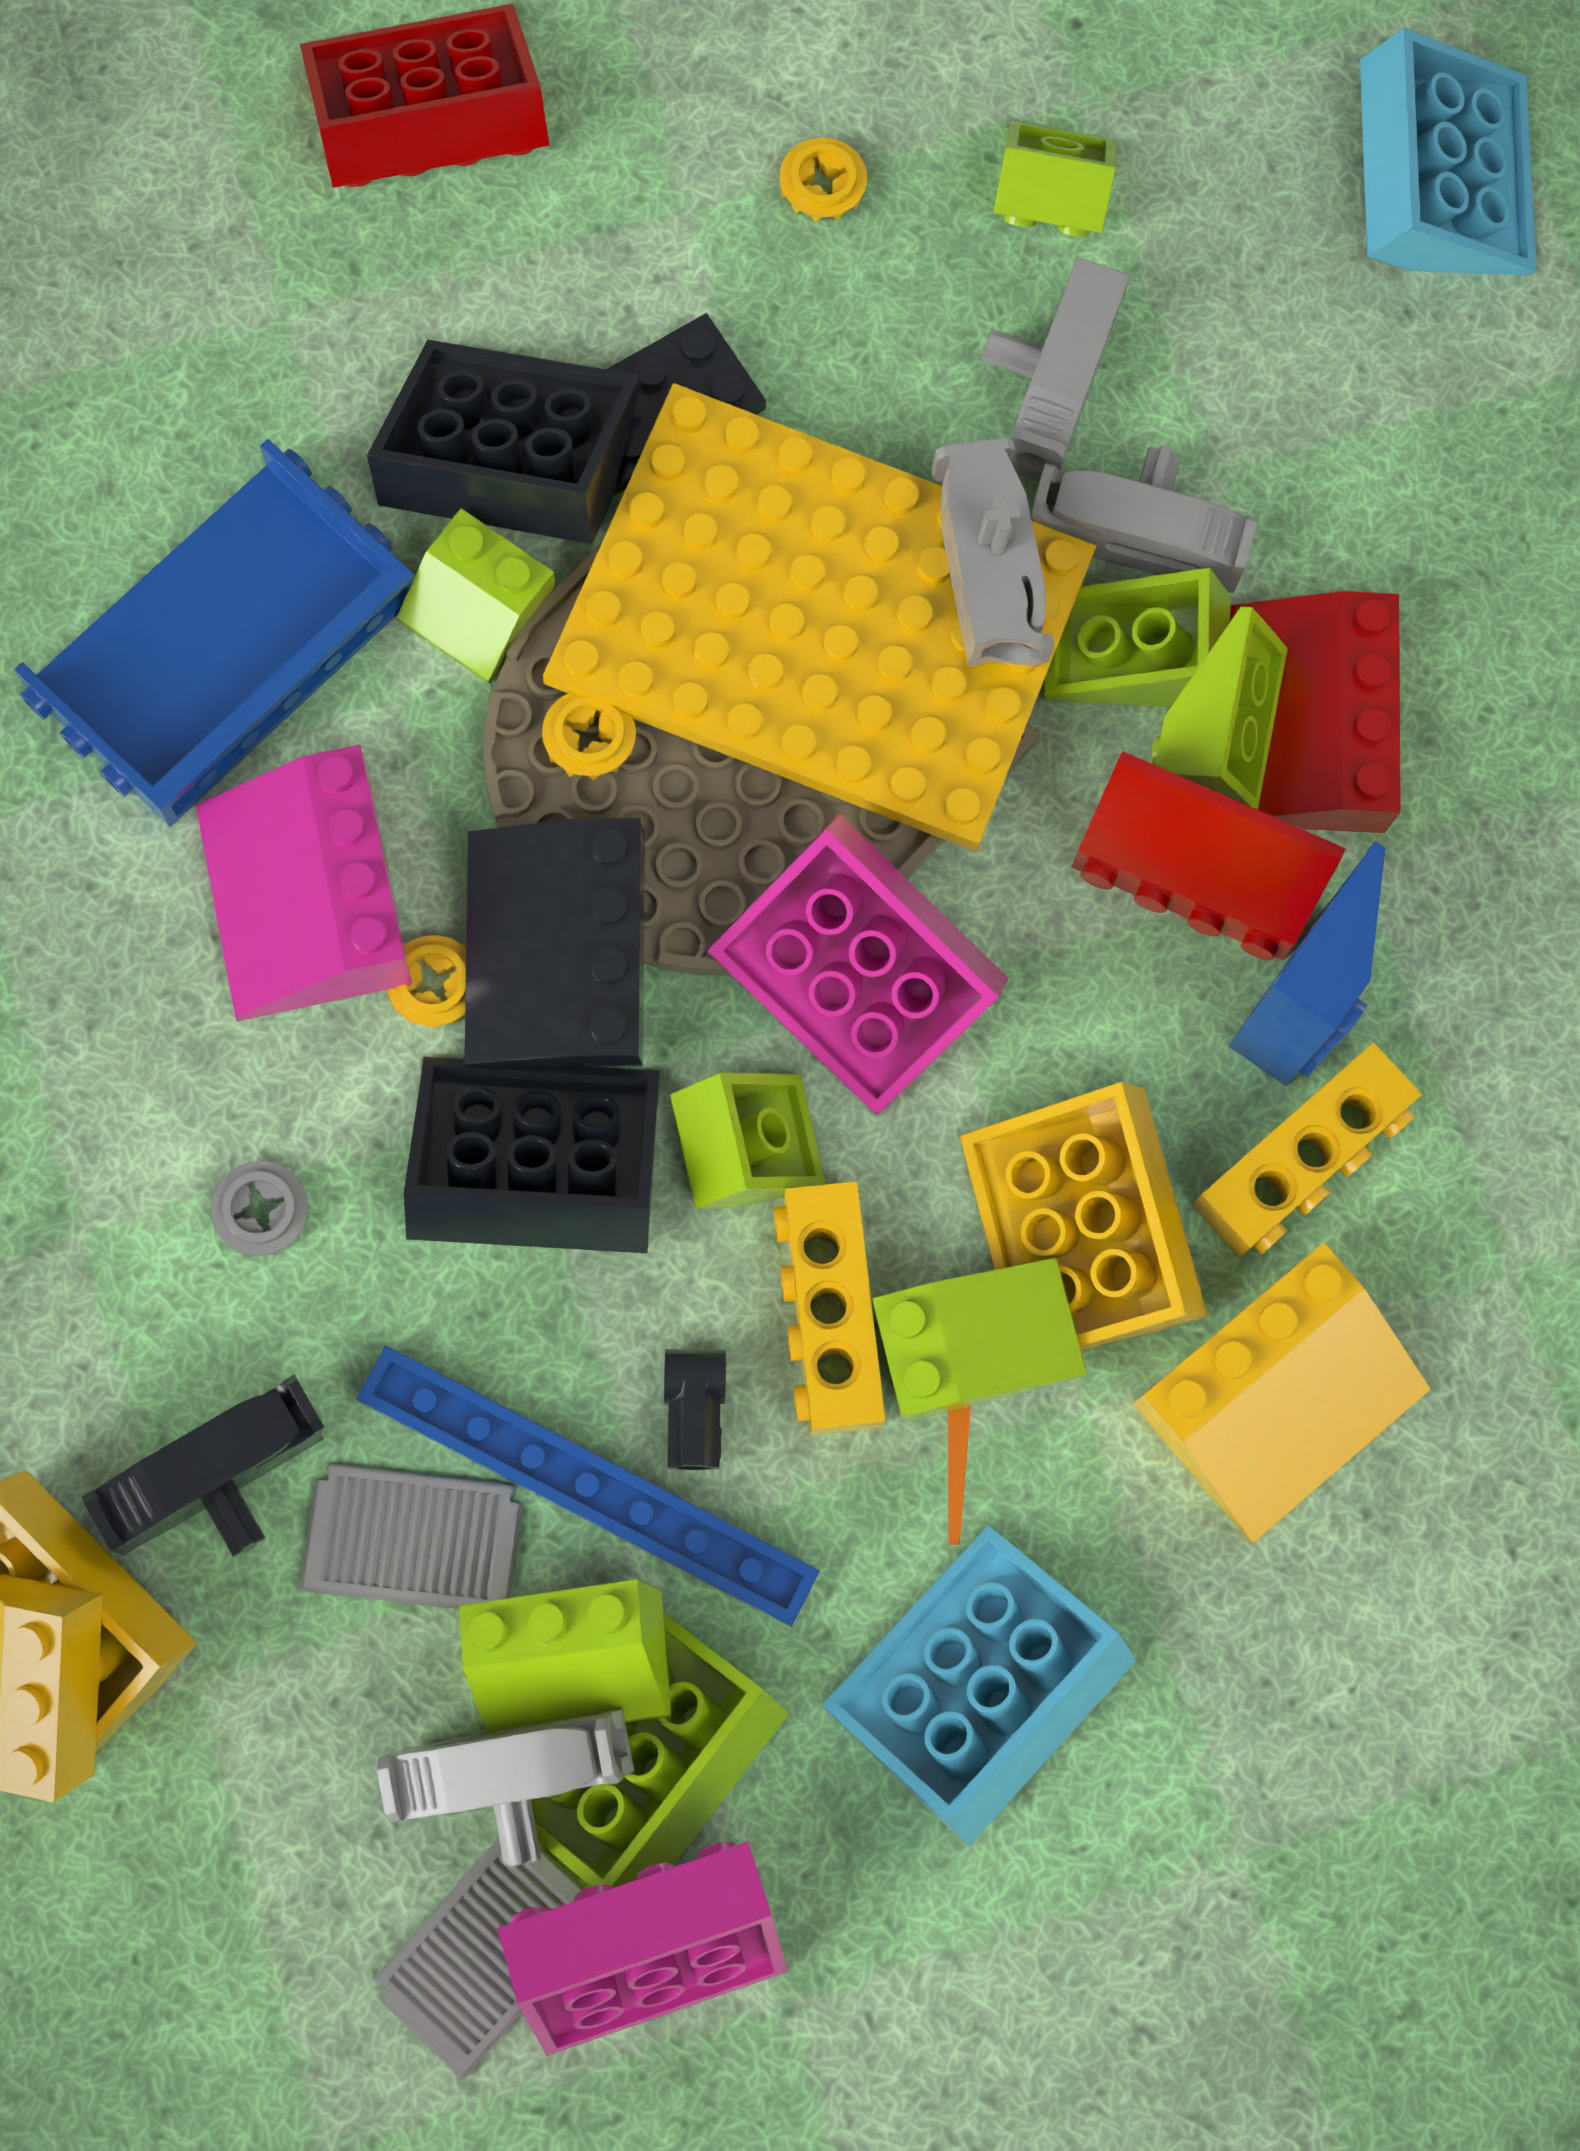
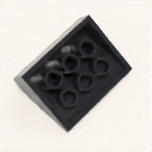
(505, 440)
(555, 944)
(532, 1156)

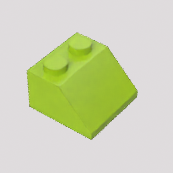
(1055, 178)
(474, 595)
(746, 1138)

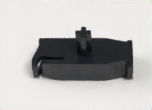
(207, 1472)

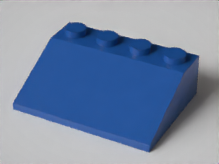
(1320, 984)

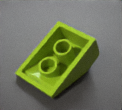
(1138, 639)
(1227, 712)
(979, 1338)

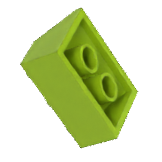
(567, 1655)

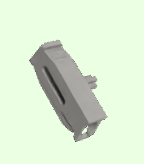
(1062, 367)
(1146, 521)
(992, 554)
(506, 1772)

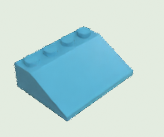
(1446, 160)
(980, 1683)

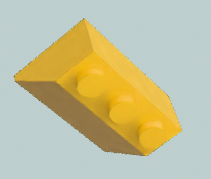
(47, 1686)

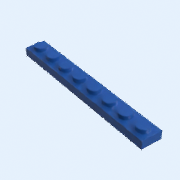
(588, 1486)

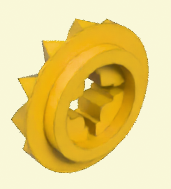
(835, 161)
(578, 713)
(425, 1009)

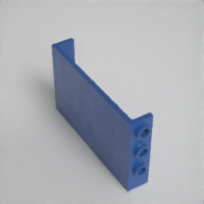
(222, 638)

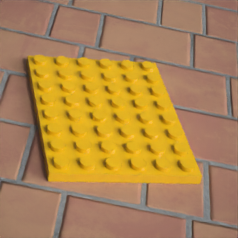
(803, 620)

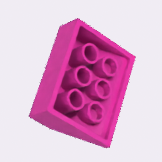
(302, 886)
(859, 965)
(642, 1947)

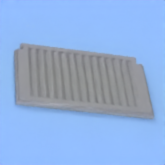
(410, 1537)
(452, 1971)

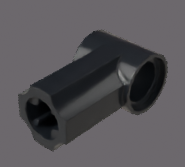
(694, 1394)

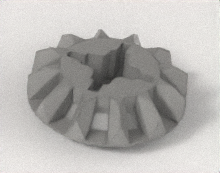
(234, 1197)

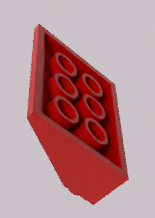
(425, 96)
(1336, 712)
(1205, 858)

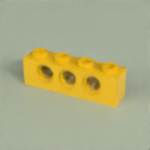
(1367, 1083)
(836, 1215)

